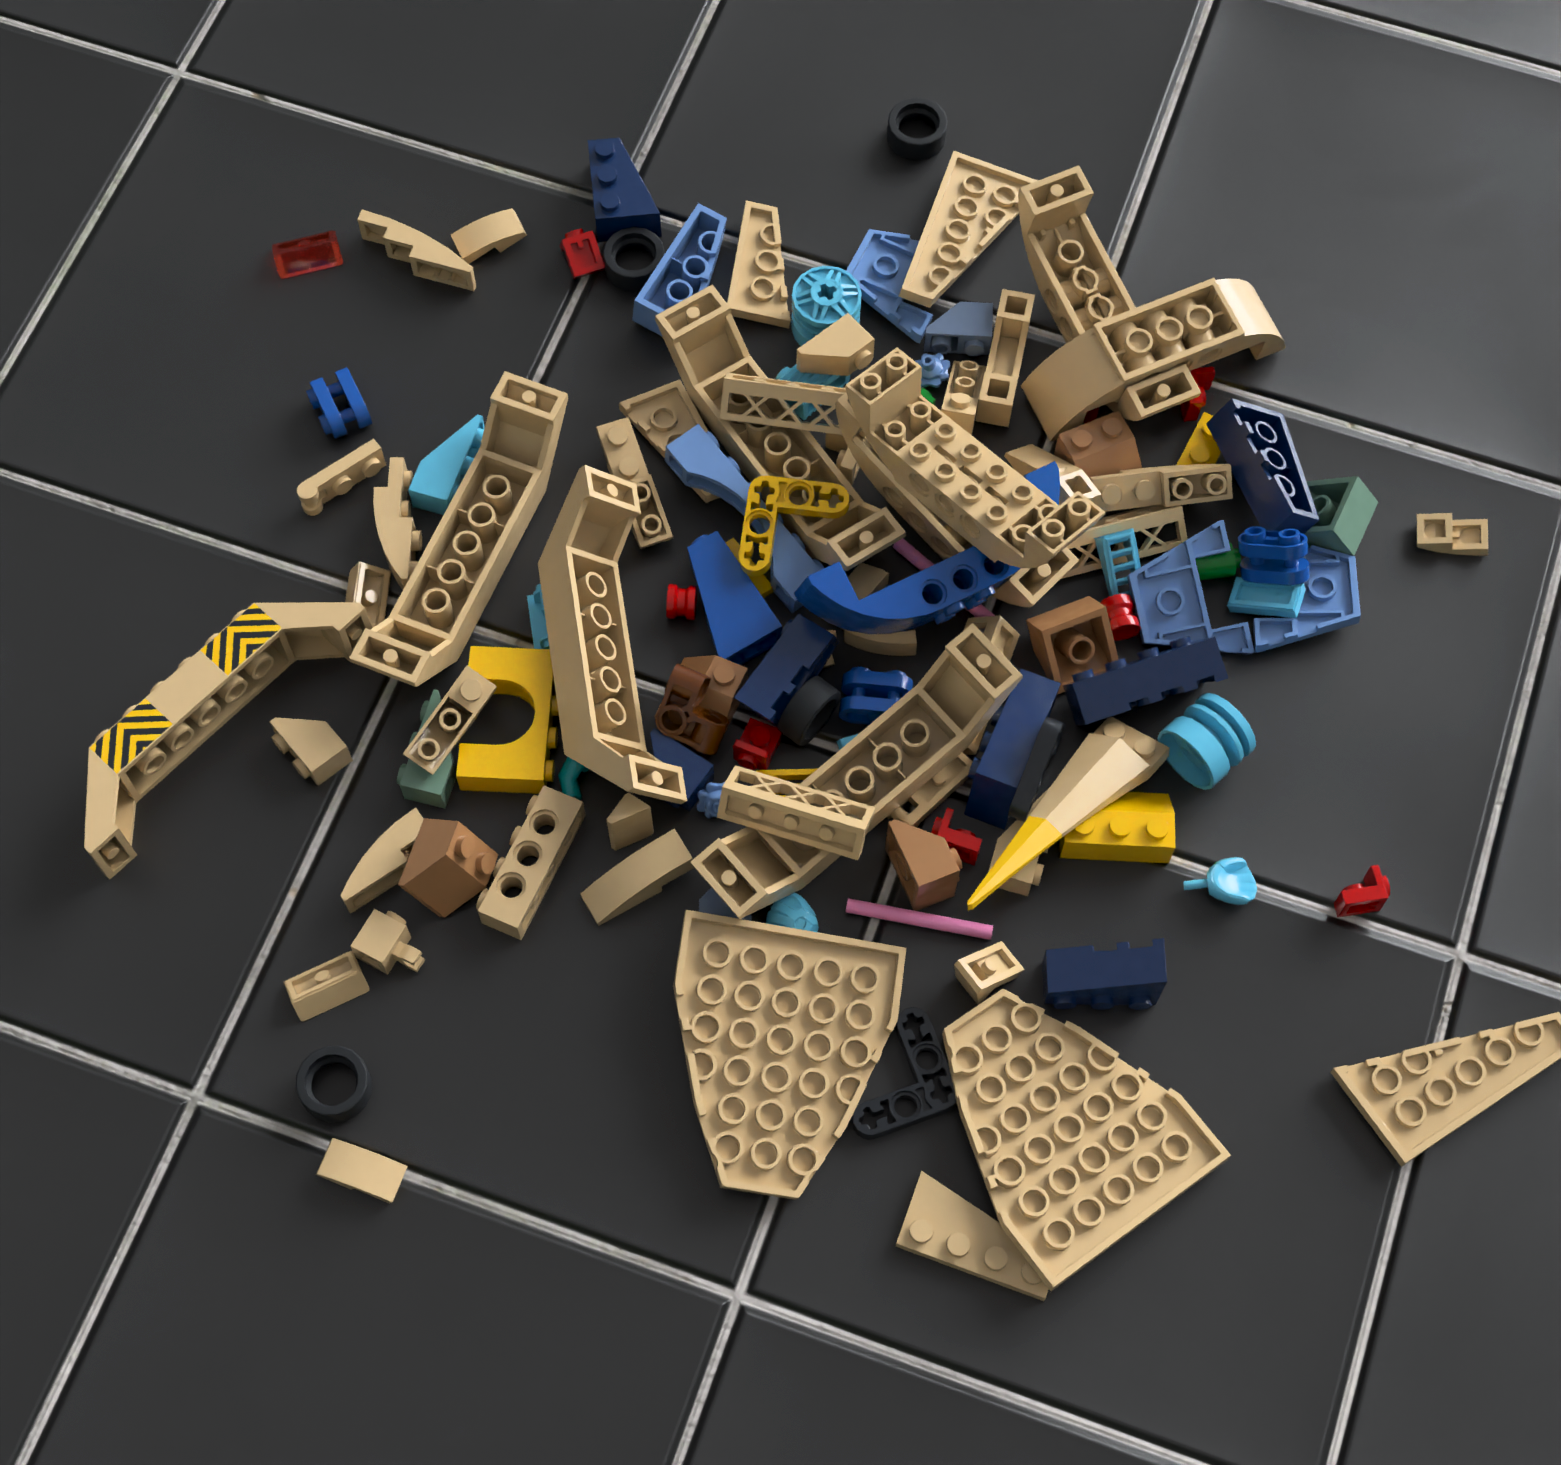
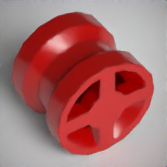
(681, 602)

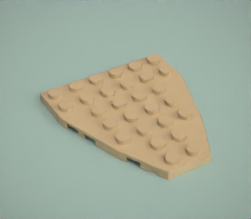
(779, 1041)
(1068, 1133)

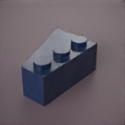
(619, 191)
(786, 668)
(1104, 977)

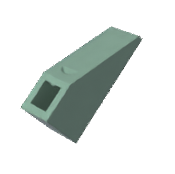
(417, 782)

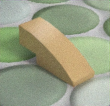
(383, 862)
(637, 877)

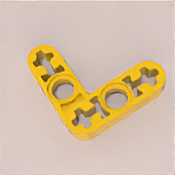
(780, 503)

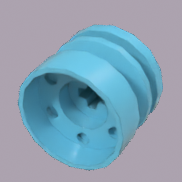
(821, 299)
(1207, 741)

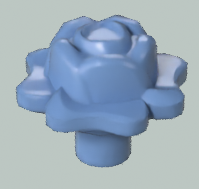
(933, 369)
(710, 799)

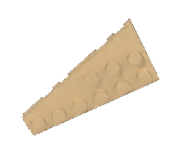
(966, 217)
(1440, 1086)

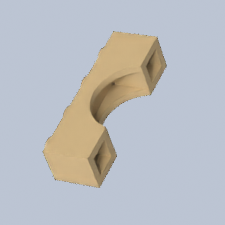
(1005, 358)

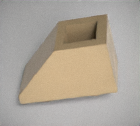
(313, 745)

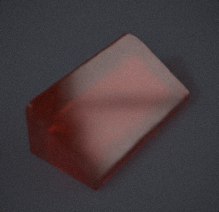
(307, 254)

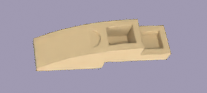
(627, 462)
(1164, 486)
(395, 524)

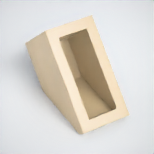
(837, 349)

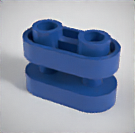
(333, 420)
(1273, 556)
(871, 693)

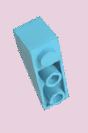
(445, 468)

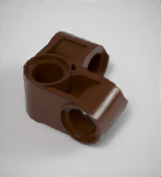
(700, 726)

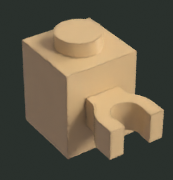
(385, 941)

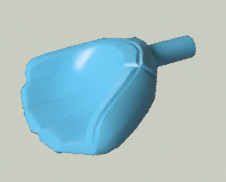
(1228, 881)
(794, 913)

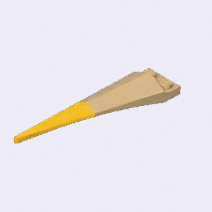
(1097, 774)

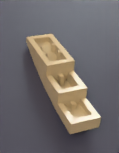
(427, 256)

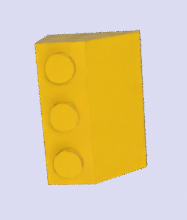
(1128, 829)

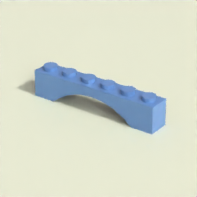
(703, 466)

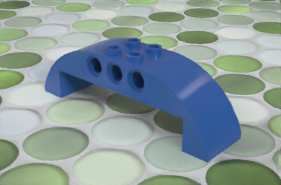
(922, 597)

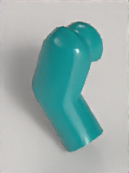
(568, 777)

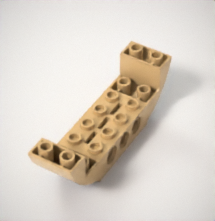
(1146, 341)
(959, 474)

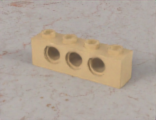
(515, 914)

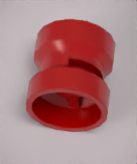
(1121, 617)

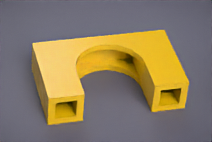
(524, 763)

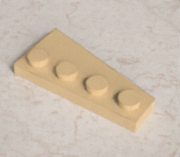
(757, 277)
(663, 417)
(964, 1238)

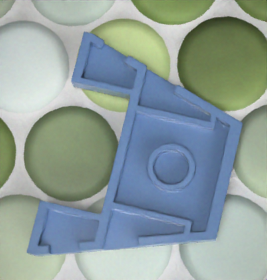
(881, 270)
(1172, 600)
(1327, 604)

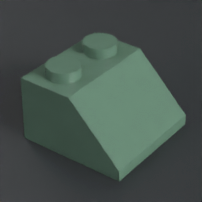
(1343, 511)

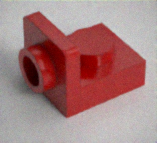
(582, 253)
(1203, 377)
(757, 745)
(962, 840)
(1364, 899)

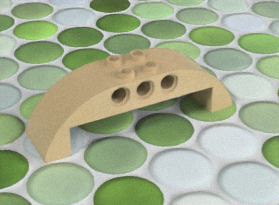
(1083, 283)
(1020, 589)

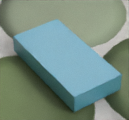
(1266, 598)

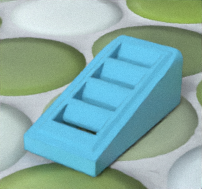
(1106, 558)

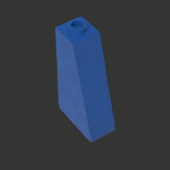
(732, 605)

